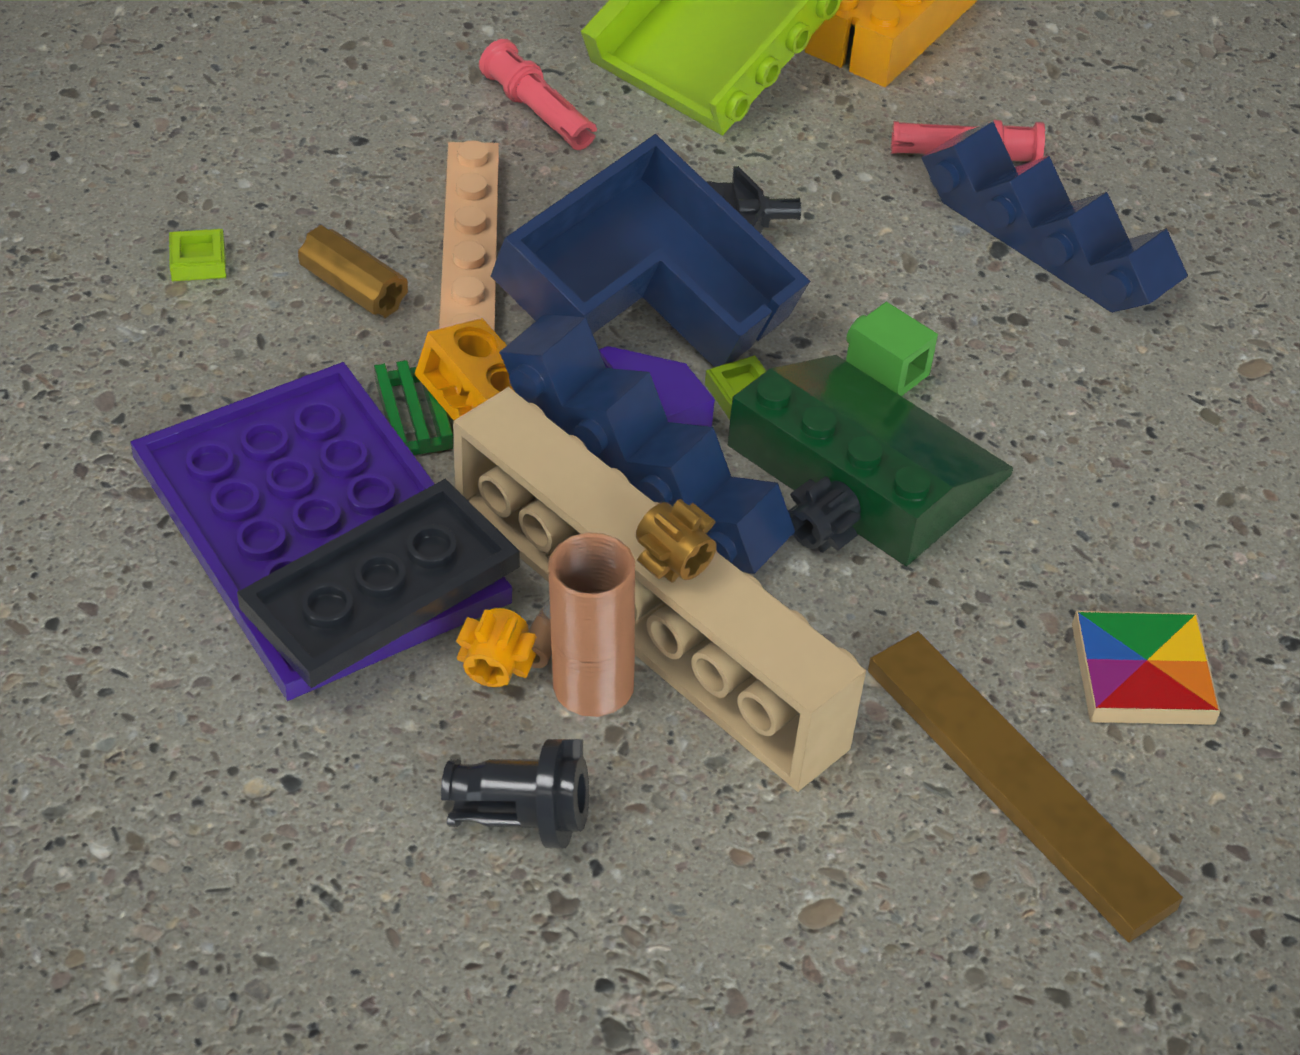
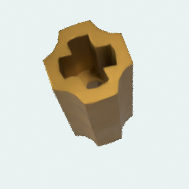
(353, 271)

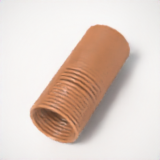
(592, 623)

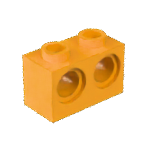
(463, 366)

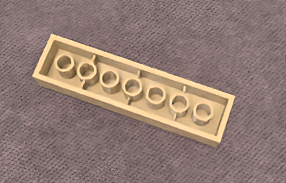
(709, 637)

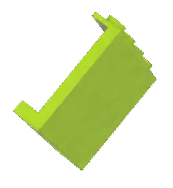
(703, 53)

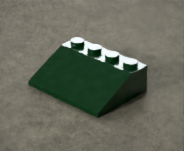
(844, 425)

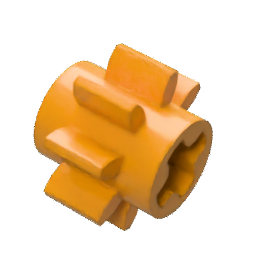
(496, 647)

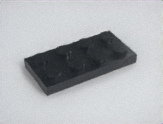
(378, 581)

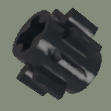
(824, 514)

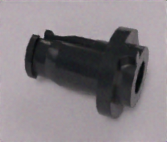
(523, 792)

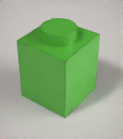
(891, 348)

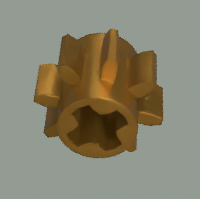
(675, 541)

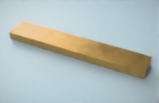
(1026, 787)

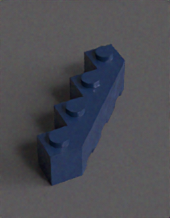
(1033, 215)
(628, 430)

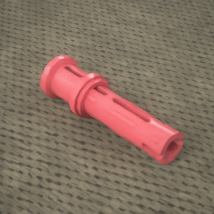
(525, 84)
(1021, 142)

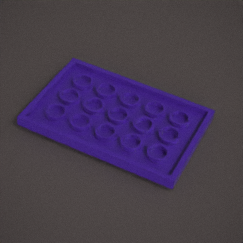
(283, 479)

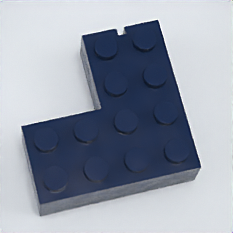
(657, 235)

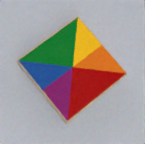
(1145, 668)

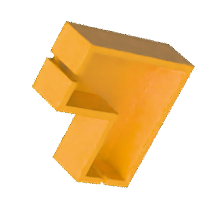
(885, 34)

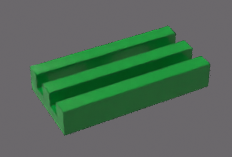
(406, 378)

